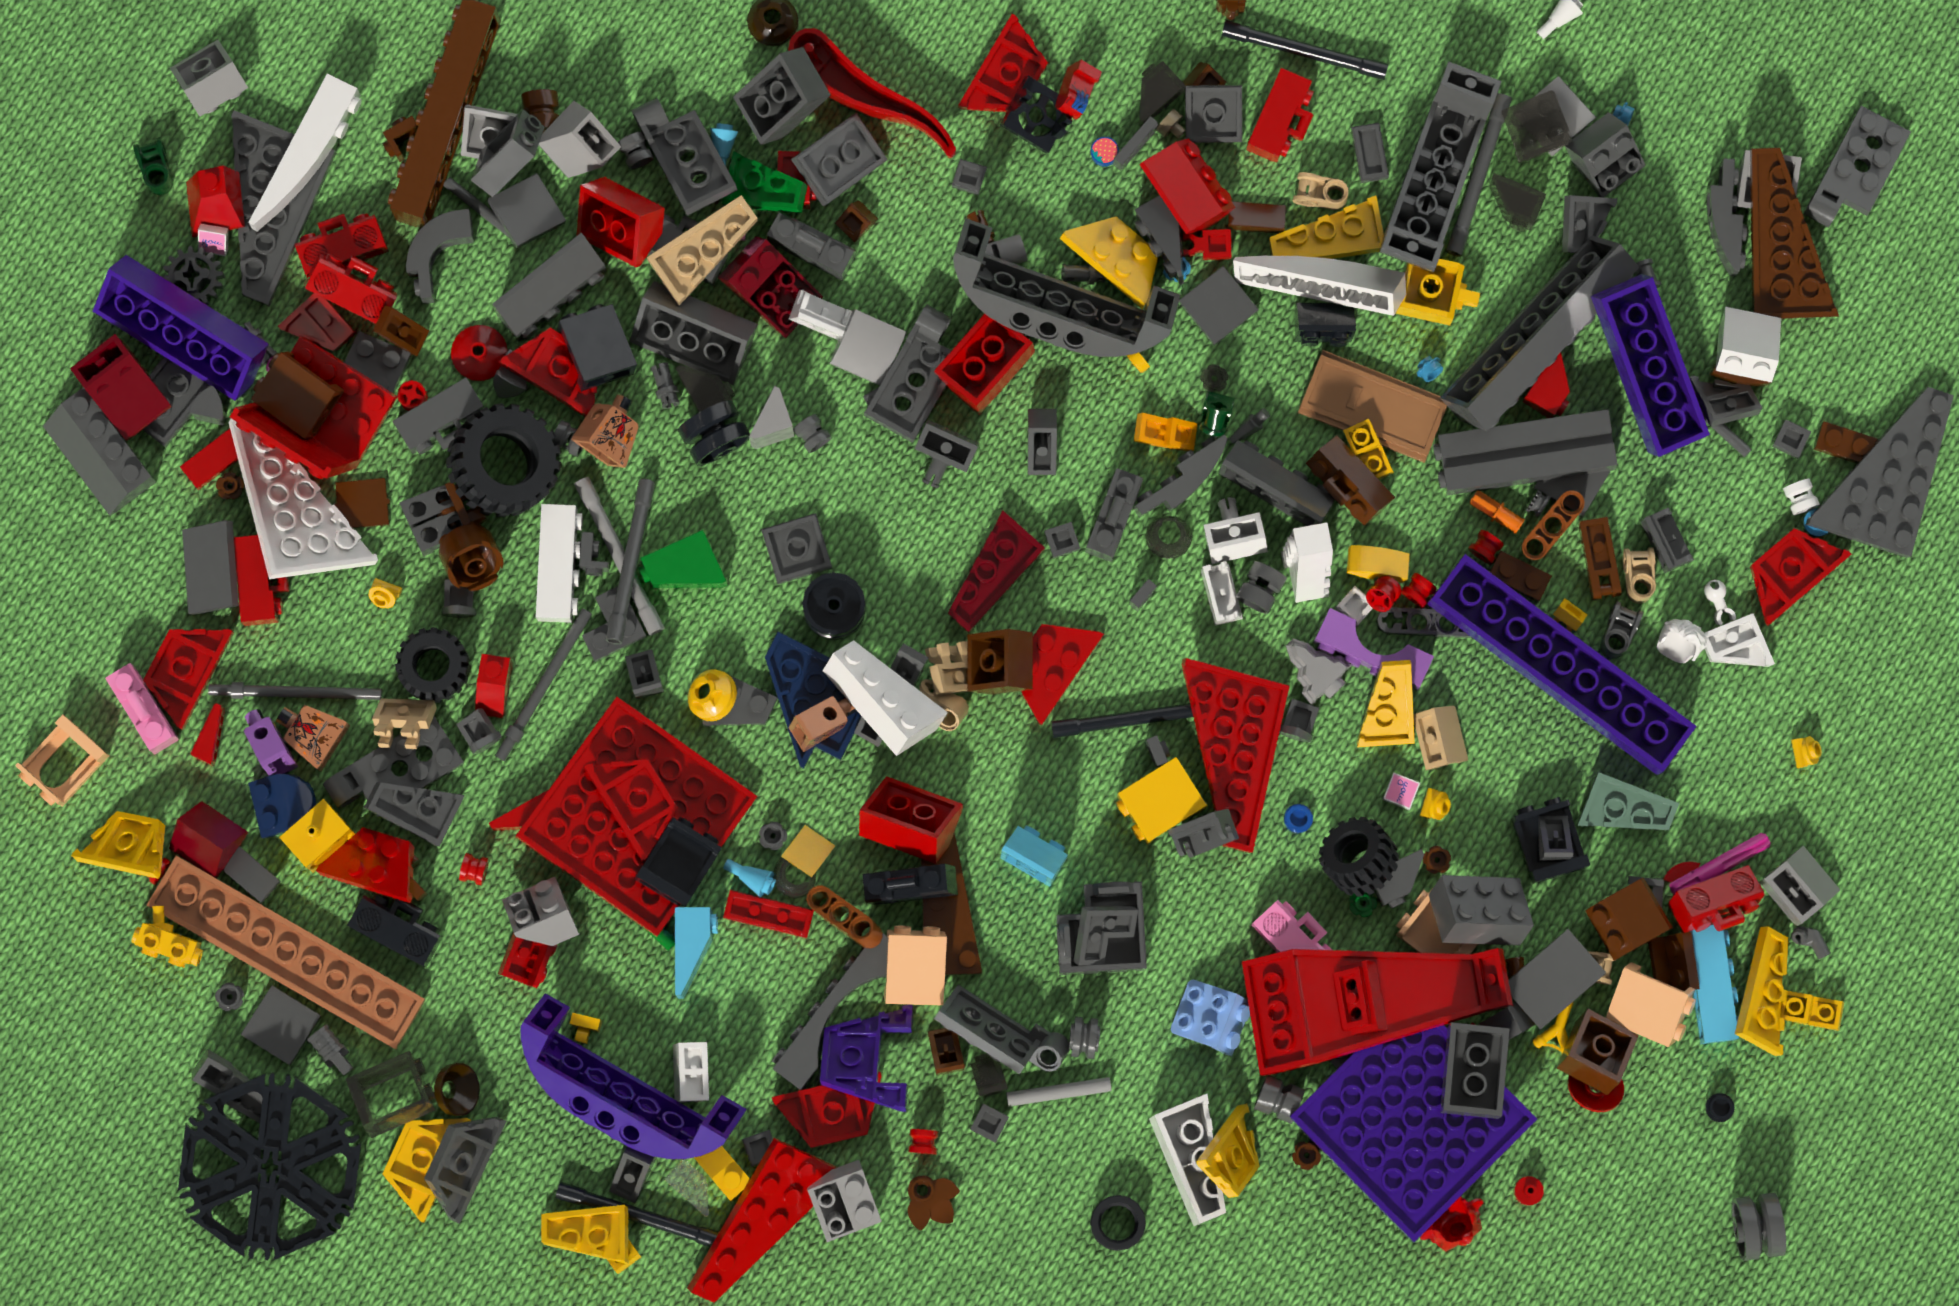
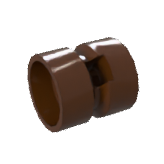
(542, 105)

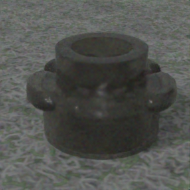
(1208, 383)

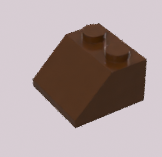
(1628, 919)

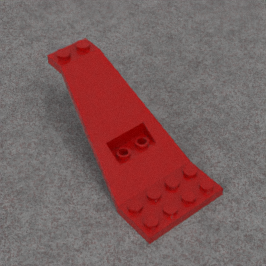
(1308, 1010)

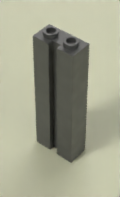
(1525, 452)

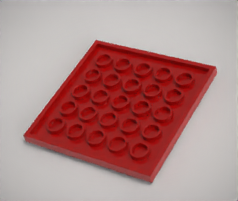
(584, 839)

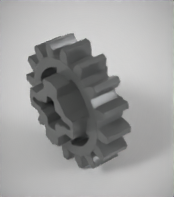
(204, 275)

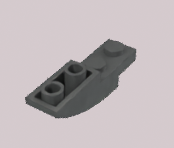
(1726, 228)
(1192, 472)

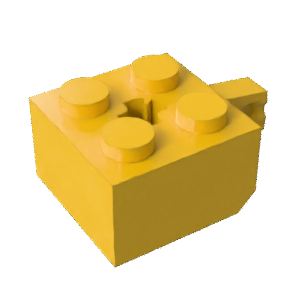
(1446, 297)

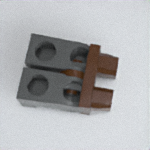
(437, 514)

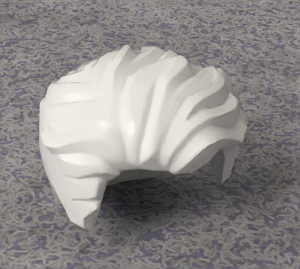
(1681, 640)

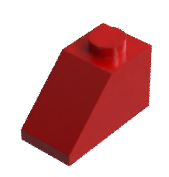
(1550, 390)
(493, 684)

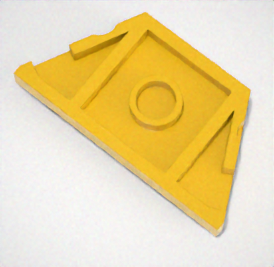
(1117, 255)
(127, 845)
(1231, 1155)
(412, 1160)

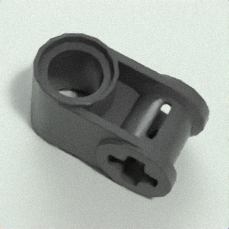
(1620, 625)

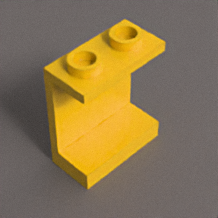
(1160, 801)

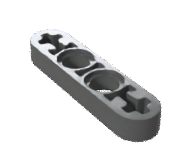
(1432, 623)

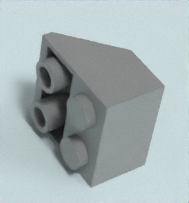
(578, 141)
(1799, 886)
(541, 914)
(843, 1201)

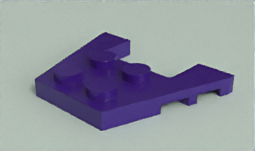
(853, 1057)

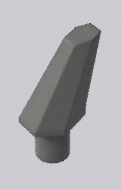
(1250, 425)

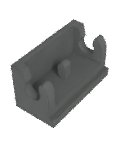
(1666, 540)
(1204, 833)

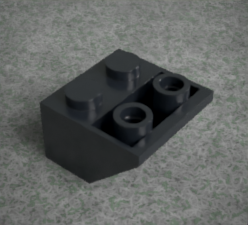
(1324, 324)

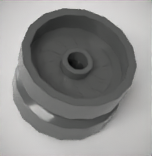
(1758, 1226)

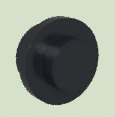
(1719, 1107)

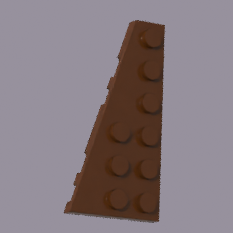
(1784, 258)

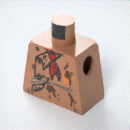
(608, 432)
(811, 725)
(313, 733)

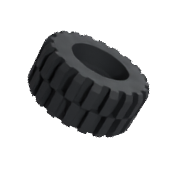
(528, 435)

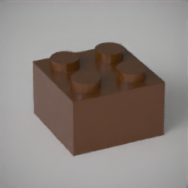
(1000, 661)
(1597, 1051)

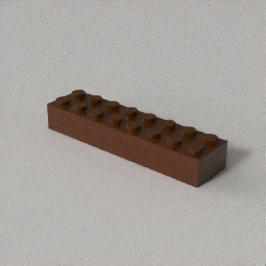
(442, 119)

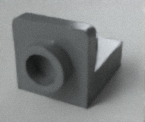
(588, 551)

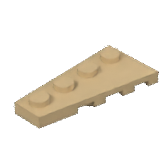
(696, 252)

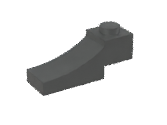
(219, 1075)

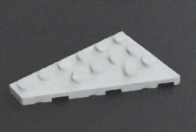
(292, 517)

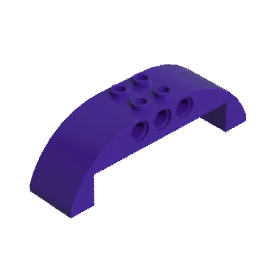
(614, 1098)

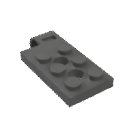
(674, 139)
(1843, 181)
(918, 355)
(376, 767)
(1000, 1035)

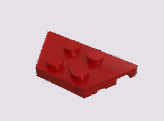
(1004, 70)
(550, 368)
(1792, 570)
(1056, 662)
(184, 669)
(635, 800)
(373, 863)
(826, 1114)

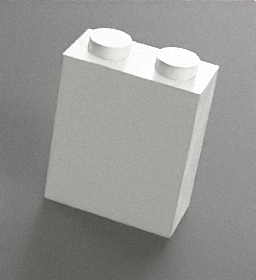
(1748, 344)

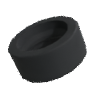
(1135, 1209)

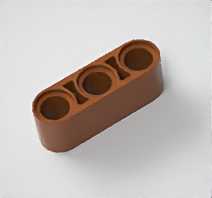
(1564, 516)
(855, 922)

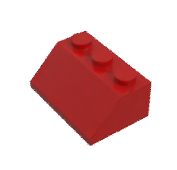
(1188, 186)
(619, 220)
(984, 362)
(909, 819)

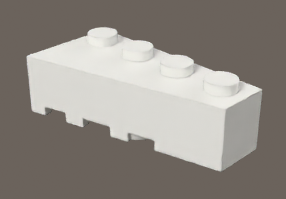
(1309, 560)
(883, 697)
(1183, 1137)

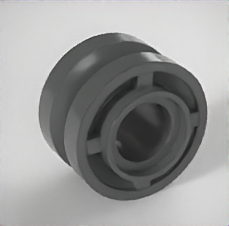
(1084, 1037)

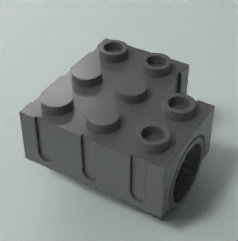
(1121, 953)

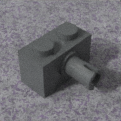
(945, 449)

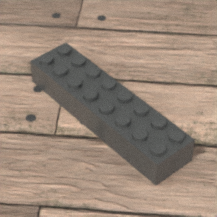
(1538, 334)

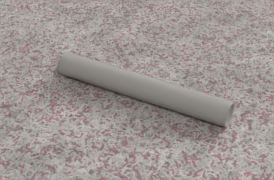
(1058, 1091)

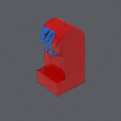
(1077, 88)

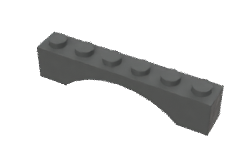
(801, 1058)

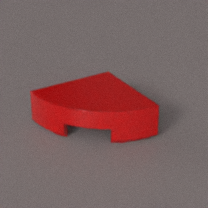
(1680, 870)

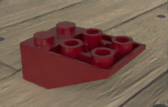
(766, 284)
(121, 387)

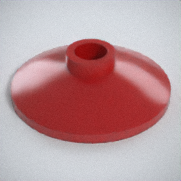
(481, 366)
(1595, 1101)

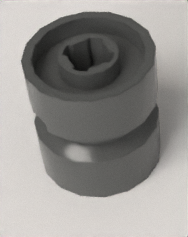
(1256, 596)
(1279, 1098)

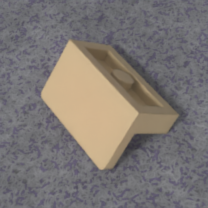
(1440, 737)

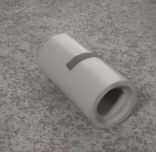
(1008, 249)

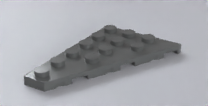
(268, 251)
(1888, 488)

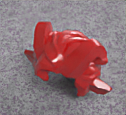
(1456, 1225)

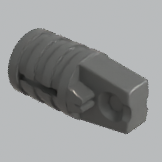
(330, 1049)

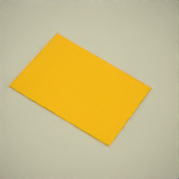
(808, 851)

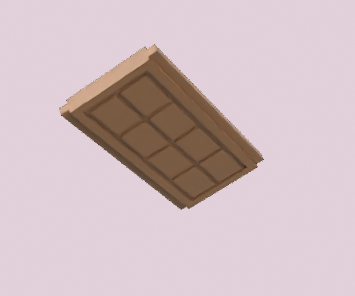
(1350, 393)

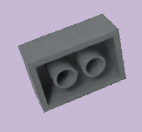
(781, 95)
(1481, 910)
(1474, 1070)

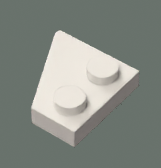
(1738, 643)

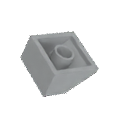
(209, 78)

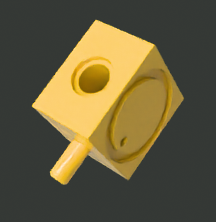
(317, 835)

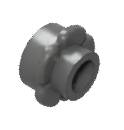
(767, 830)
(224, 991)

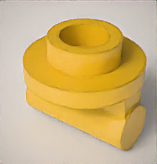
(384, 593)
(1806, 751)
(1435, 804)

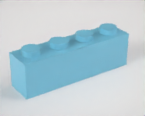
(1716, 995)

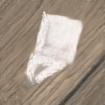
(690, 1185)

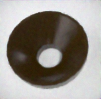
(777, 33)
(464, 1089)

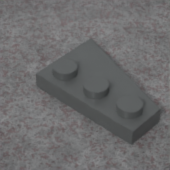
(415, 809)

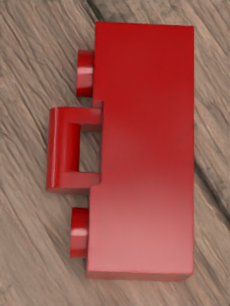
(1272, 128)
(358, 239)
(337, 284)
(255, 589)
(1709, 900)

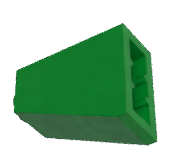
(684, 565)

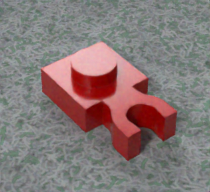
(1213, 244)

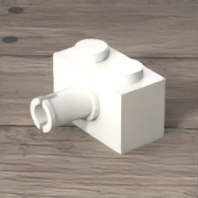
(1234, 535)

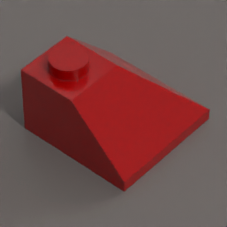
(215, 199)

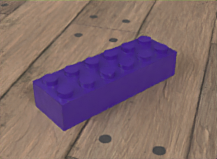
(180, 327)
(1650, 365)

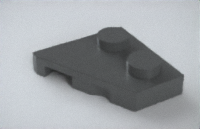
(1583, 218)
(1725, 401)
(750, 707)

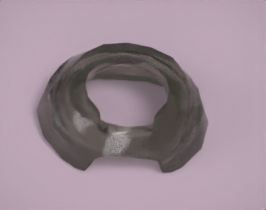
(1168, 550)
(787, 888)

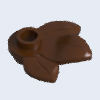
(934, 1204)

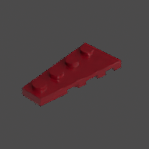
(999, 565)

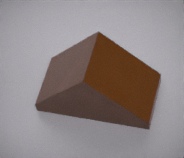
(945, 1051)

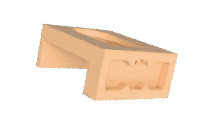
(32, 765)

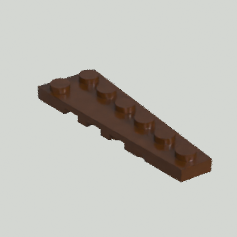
(954, 918)

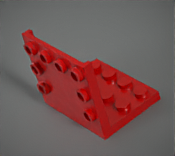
(345, 432)

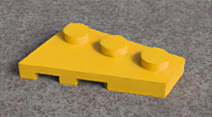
(1390, 707)
(590, 1231)

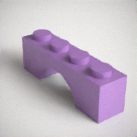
(1340, 636)

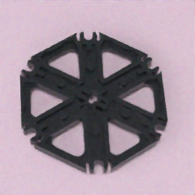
(247, 1151)

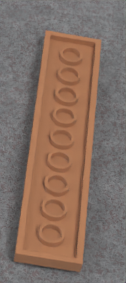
(286, 952)

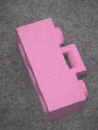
(142, 708)
(1282, 929)

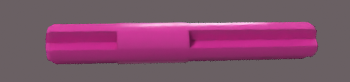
(1723, 862)

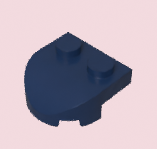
(280, 802)

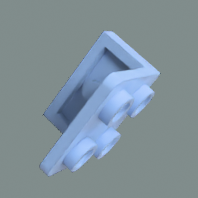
(1211, 1016)

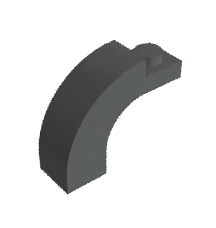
(433, 238)
(909, 666)

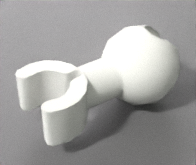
(1717, 597)

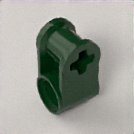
(152, 162)
(1216, 413)

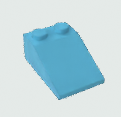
(1034, 855)
(692, 940)

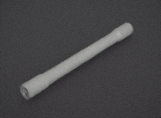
(592, 502)

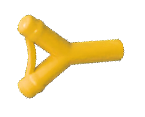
(1557, 1029)

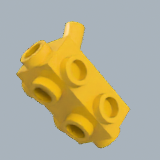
(160, 939)

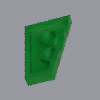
(765, 187)

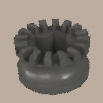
(1539, 503)

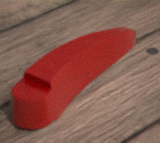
(862, 93)

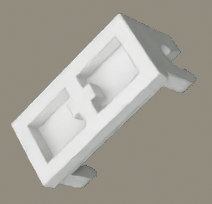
(820, 315)
(1221, 593)
(691, 1072)

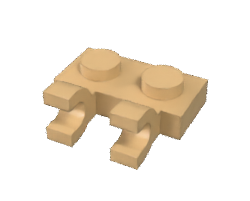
(948, 676)
(404, 714)

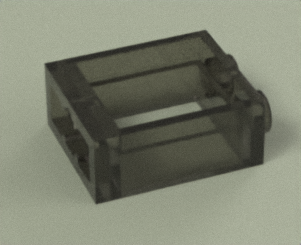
(380, 1073)

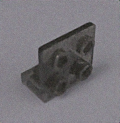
(1537, 126)

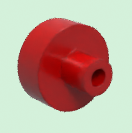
(1521, 1190)

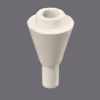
(1563, 13)

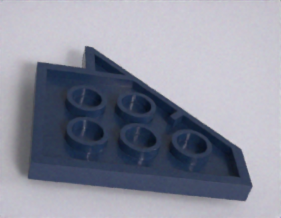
(803, 684)

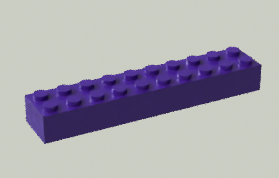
(1561, 665)

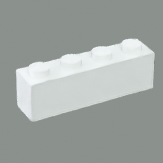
(557, 563)

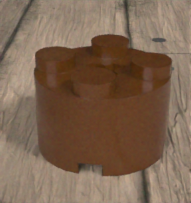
(470, 556)

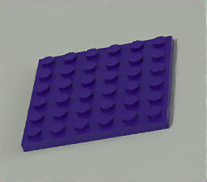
(1387, 1131)

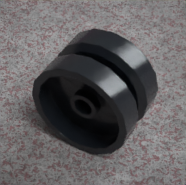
(714, 433)
(844, 592)

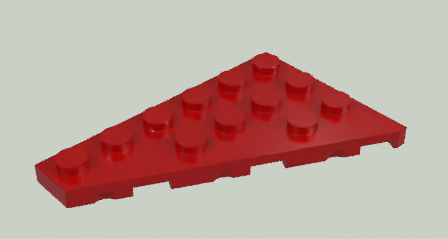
(1238, 737)

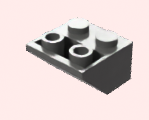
(1605, 154)

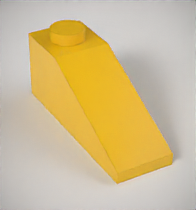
(724, 1172)

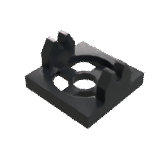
(1018, 105)

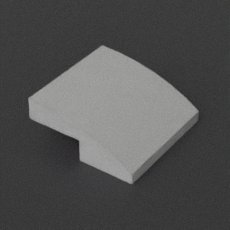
(1574, 110)
(867, 347)

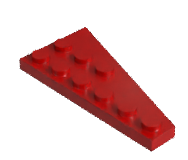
(762, 1216)

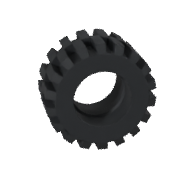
(418, 645)
(1371, 869)

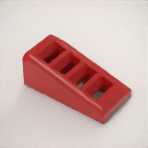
(208, 740)

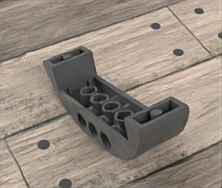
(1439, 167)
(1054, 308)

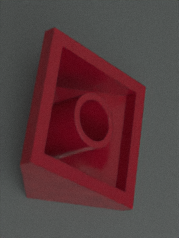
(206, 838)

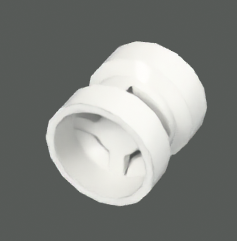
(1803, 503)

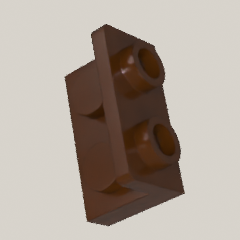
(1674, 961)

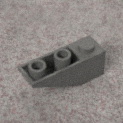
(1164, 233)

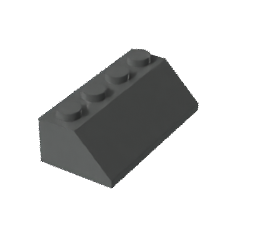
(550, 288)
(693, 333)
(98, 452)
(1276, 484)

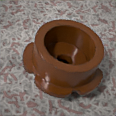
(233, 493)
(1437, 852)
(1314, 1155)

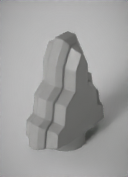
(1317, 670)

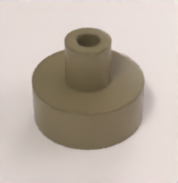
(1170, 124)

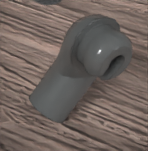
(1811, 937)

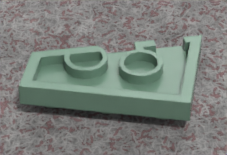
(1625, 806)

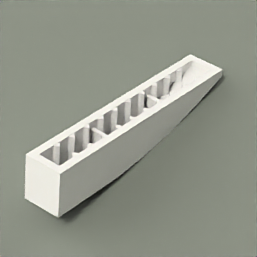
(309, 147)
(1325, 280)

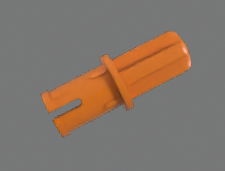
(1496, 511)

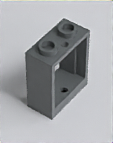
(507, 153)

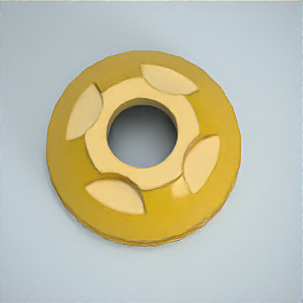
(718, 701)

